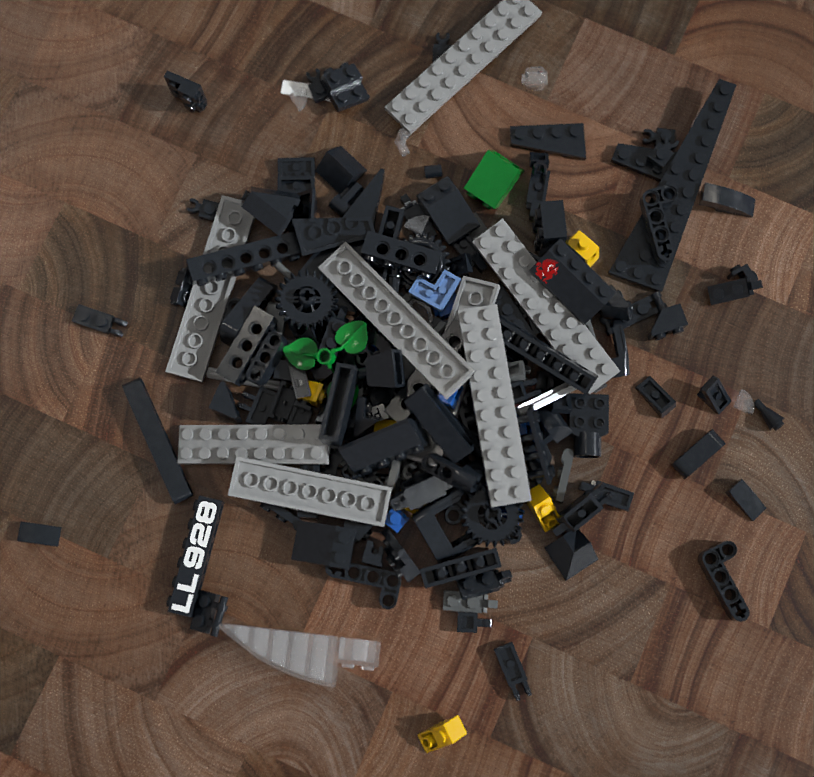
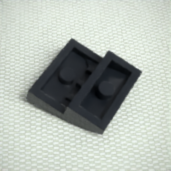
(296, 174)

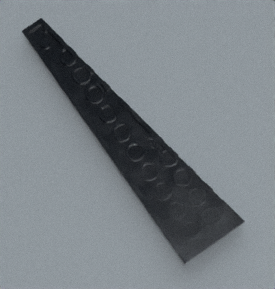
(686, 173)

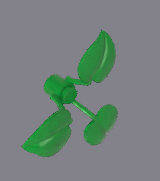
(304, 350)

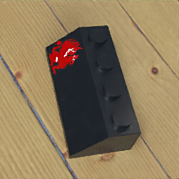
(572, 281)

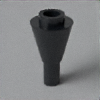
(771, 418)

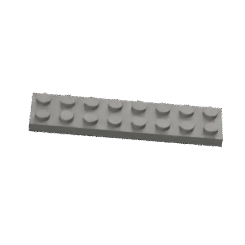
(257, 442)
(310, 491)

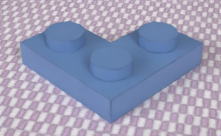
(438, 294)

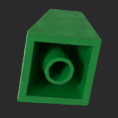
(493, 179)

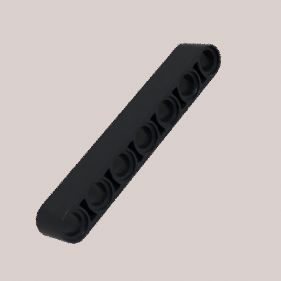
(157, 440)

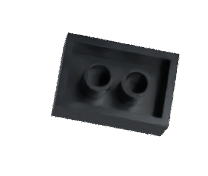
(548, 225)

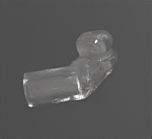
(400, 141)

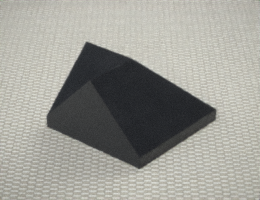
(571, 553)

